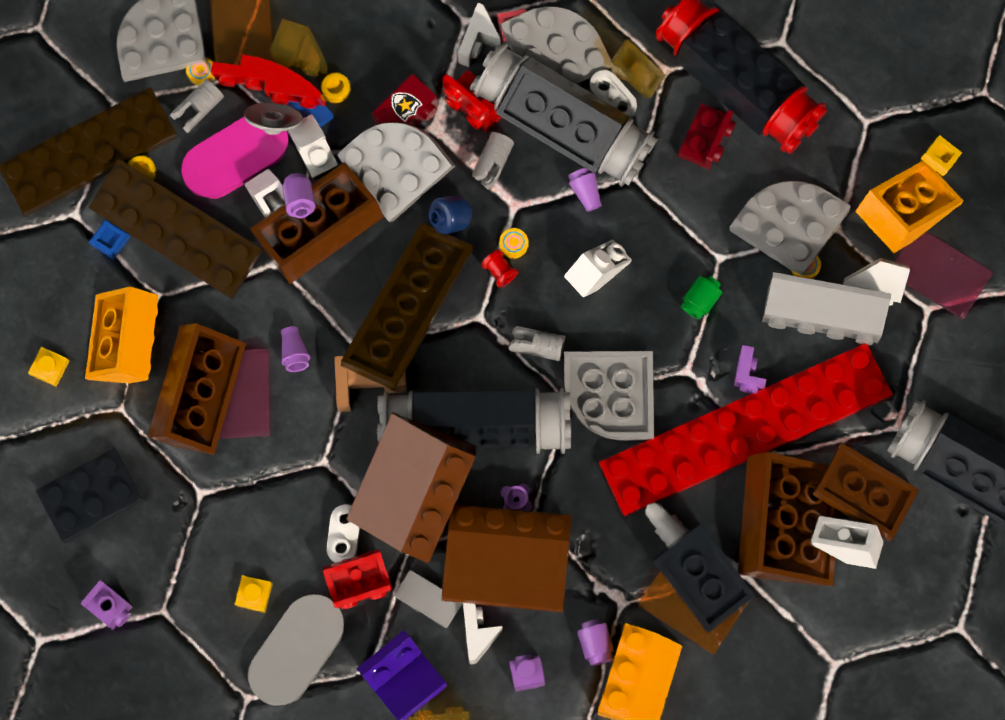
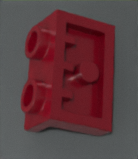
(706, 135)

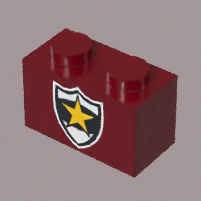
(407, 104)

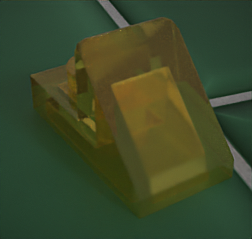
(636, 69)

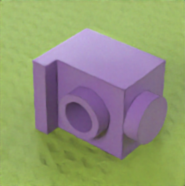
(98, 597)
(527, 672)

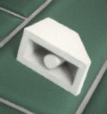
(266, 192)
(848, 541)

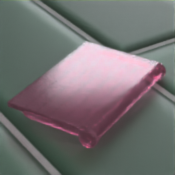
(944, 274)
(249, 404)

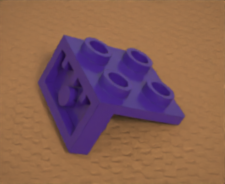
(402, 676)

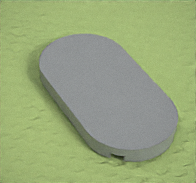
(296, 650)

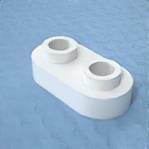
(616, 94)
(342, 534)

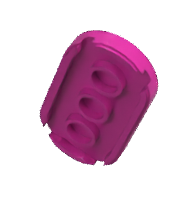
(231, 159)

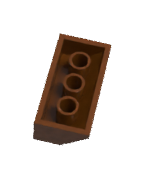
(340, 214)
(197, 389)

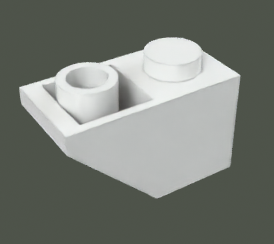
(597, 267)
(881, 276)

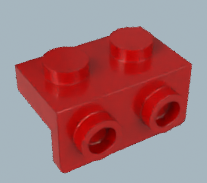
(357, 579)

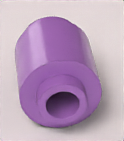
(298, 195)
(596, 642)

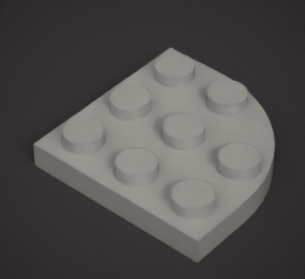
(159, 38)
(558, 41)
(396, 164)
(790, 222)
(612, 392)

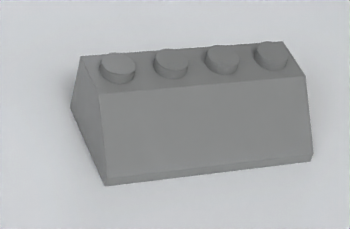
(826, 308)

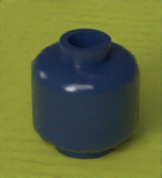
(450, 213)

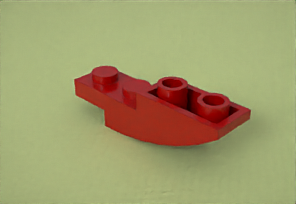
(279, 81)

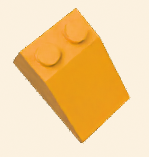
(908, 205)

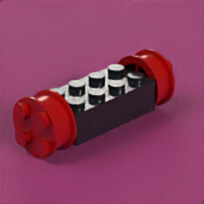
(740, 73)

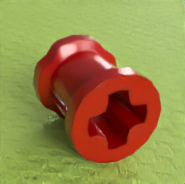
(499, 268)

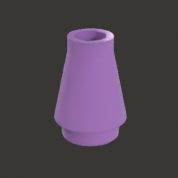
(585, 187)
(294, 353)

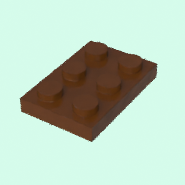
(865, 491)

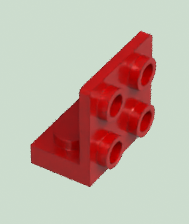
(458, 96)

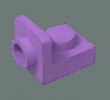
(746, 366)

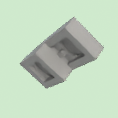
(426, 598)

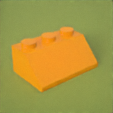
(122, 336)
(639, 676)

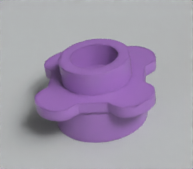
(521, 492)

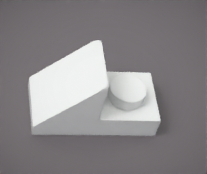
(479, 31)
(313, 147)
(478, 639)

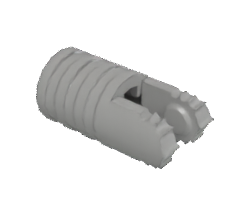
(202, 100)
(492, 159)
(537, 343)
(666, 525)

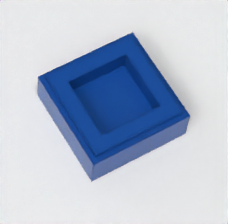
(109, 239)

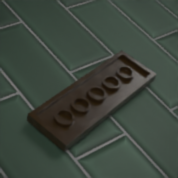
(87, 151)
(175, 228)
(407, 306)

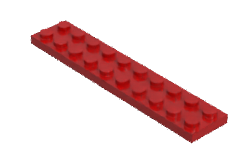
(745, 429)

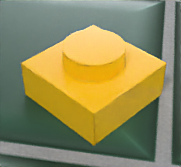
(941, 155)
(48, 366)
(253, 594)

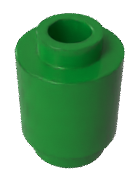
(701, 296)

